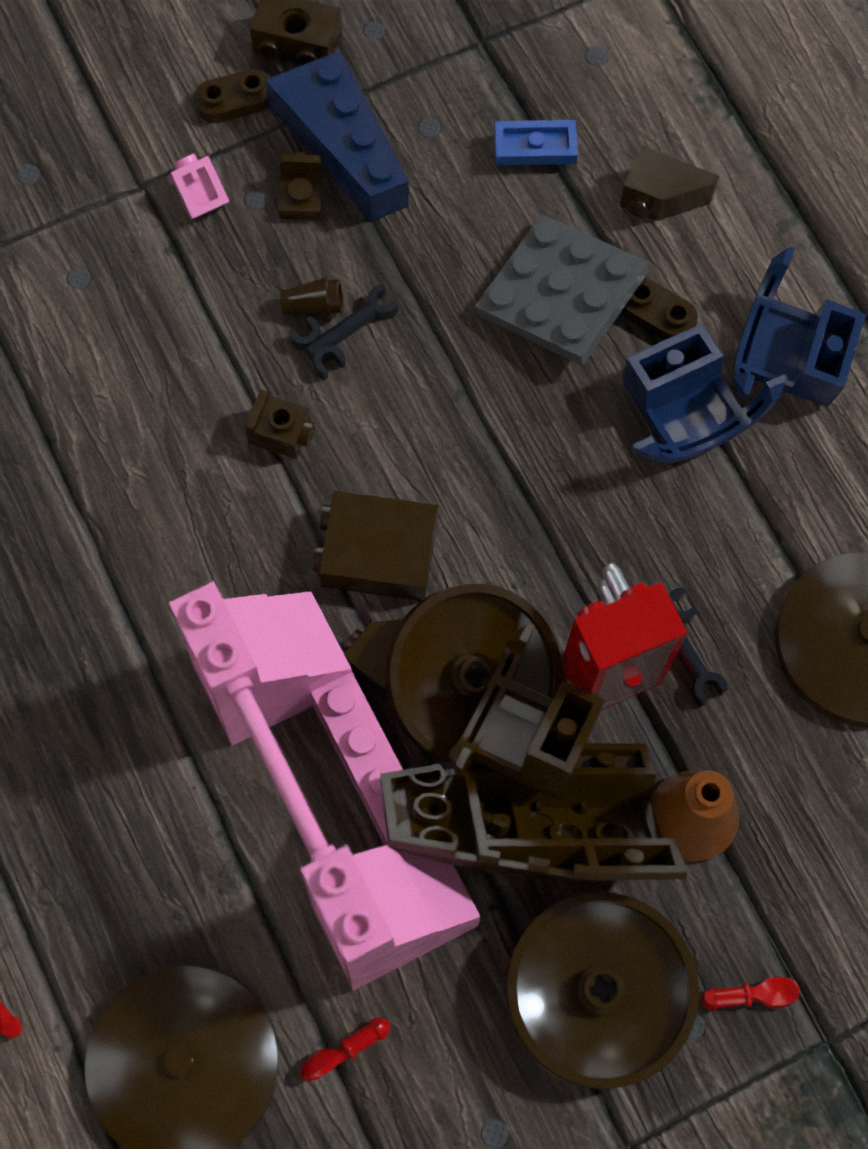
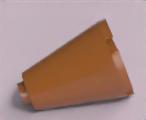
(698, 812)

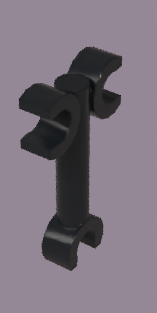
(323, 347)
(692, 661)

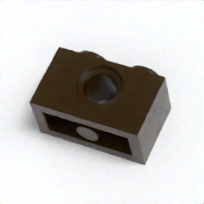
(316, 23)

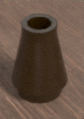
(315, 298)

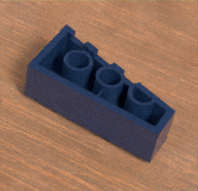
(337, 123)

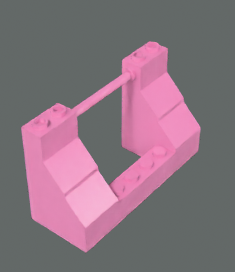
(267, 663)

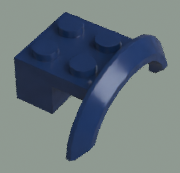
(787, 340)
(687, 399)

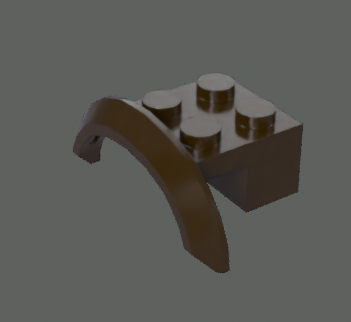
(526, 731)

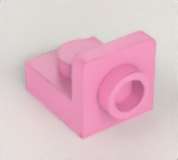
(197, 185)

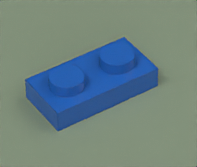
(535, 142)

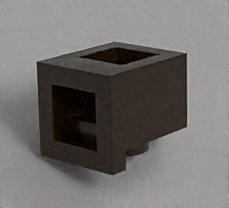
(282, 439)

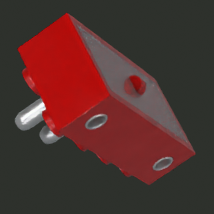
(625, 643)

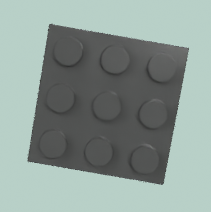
(562, 289)

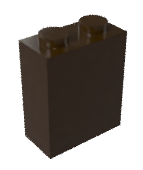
(376, 545)

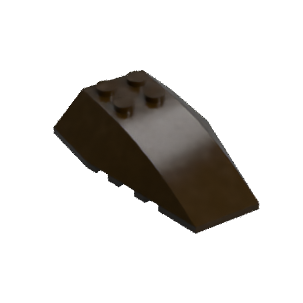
(505, 827)

